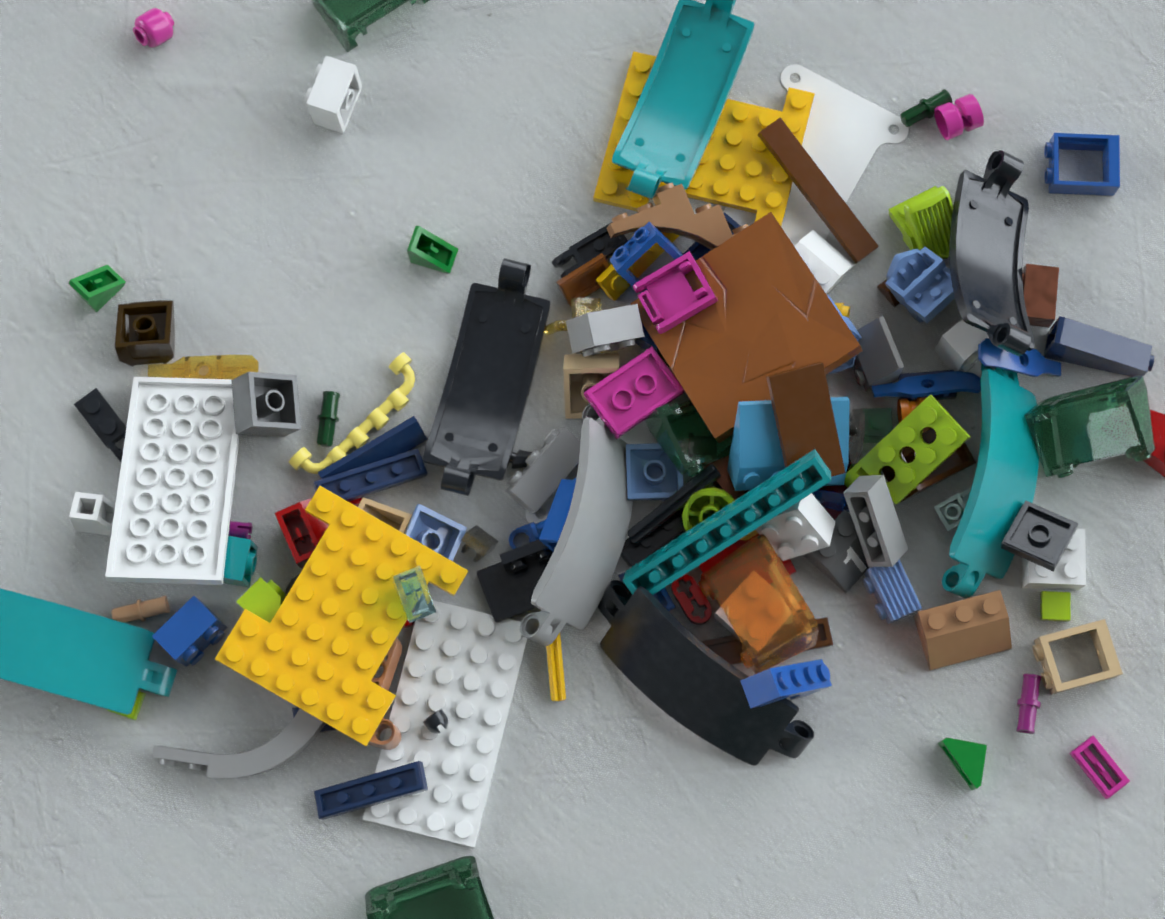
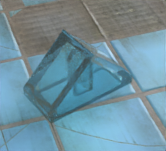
(414, 594)

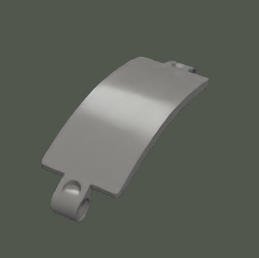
(589, 540)

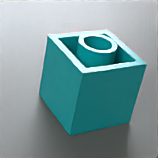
(240, 561)

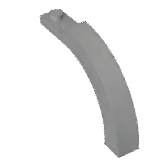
(276, 752)

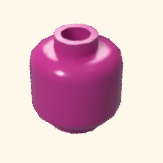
(153, 27)

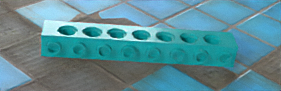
(729, 524)

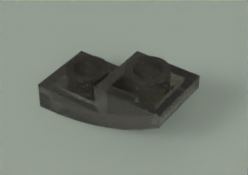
(857, 434)

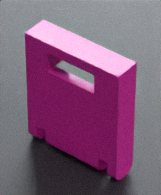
(671, 296)

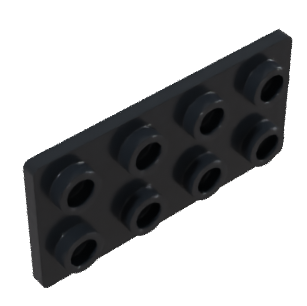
(512, 581)

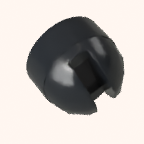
(435, 720)

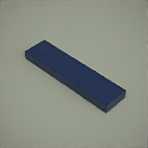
(391, 443)
(375, 476)
(370, 790)

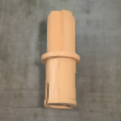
(141, 610)

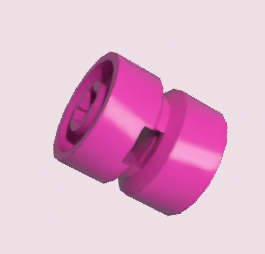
(956, 117)

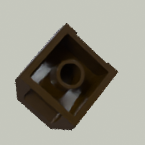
(145, 332)

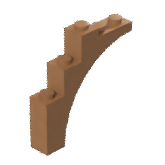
(675, 215)

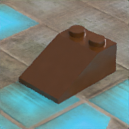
(952, 465)

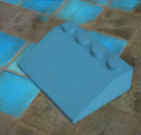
(757, 448)

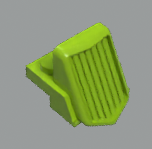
(926, 220)

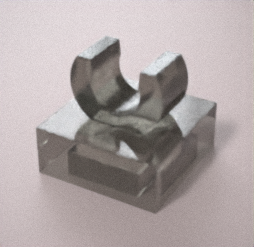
(479, 541)

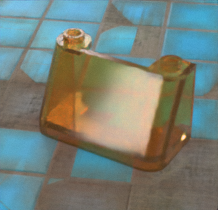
(761, 604)

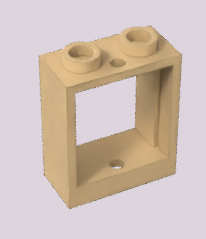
(1104, 649)

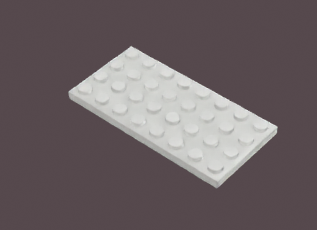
(175, 483)
(471, 672)

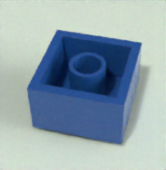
(190, 632)

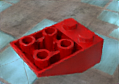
(302, 529)

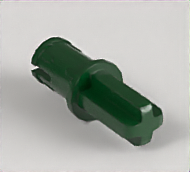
(925, 108)
(327, 418)

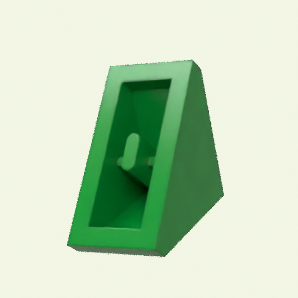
(431, 251)
(97, 286)
(967, 759)

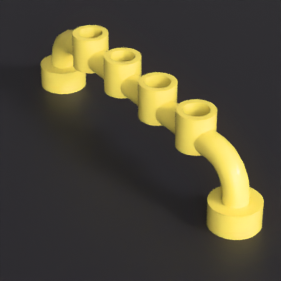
(376, 419)

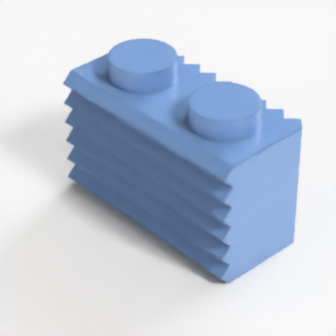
(892, 591)

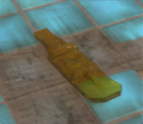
(219, 367)

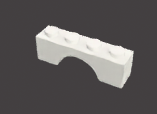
(92, 513)

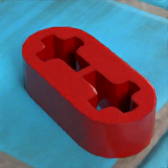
(697, 596)

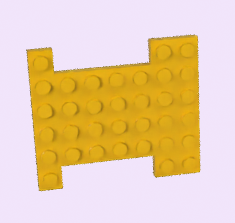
(736, 163)
(337, 620)

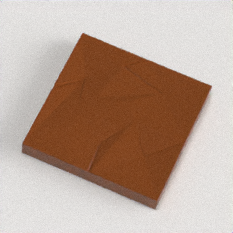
(764, 323)

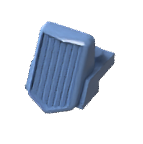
(920, 283)

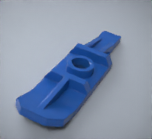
(1030, 363)
(937, 384)

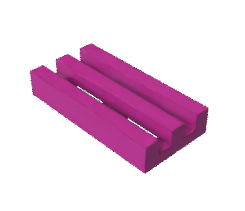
(1083, 747)

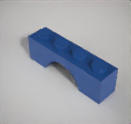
(786, 681)

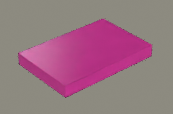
(634, 392)

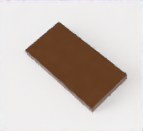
(805, 415)

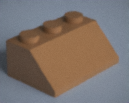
(964, 630)

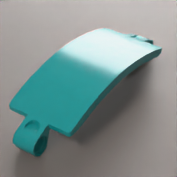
(683, 95)
(1001, 483)
(77, 653)

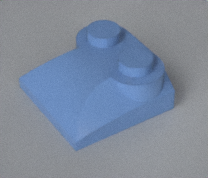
(650, 473)
(435, 531)

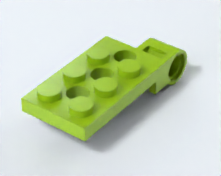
(909, 433)

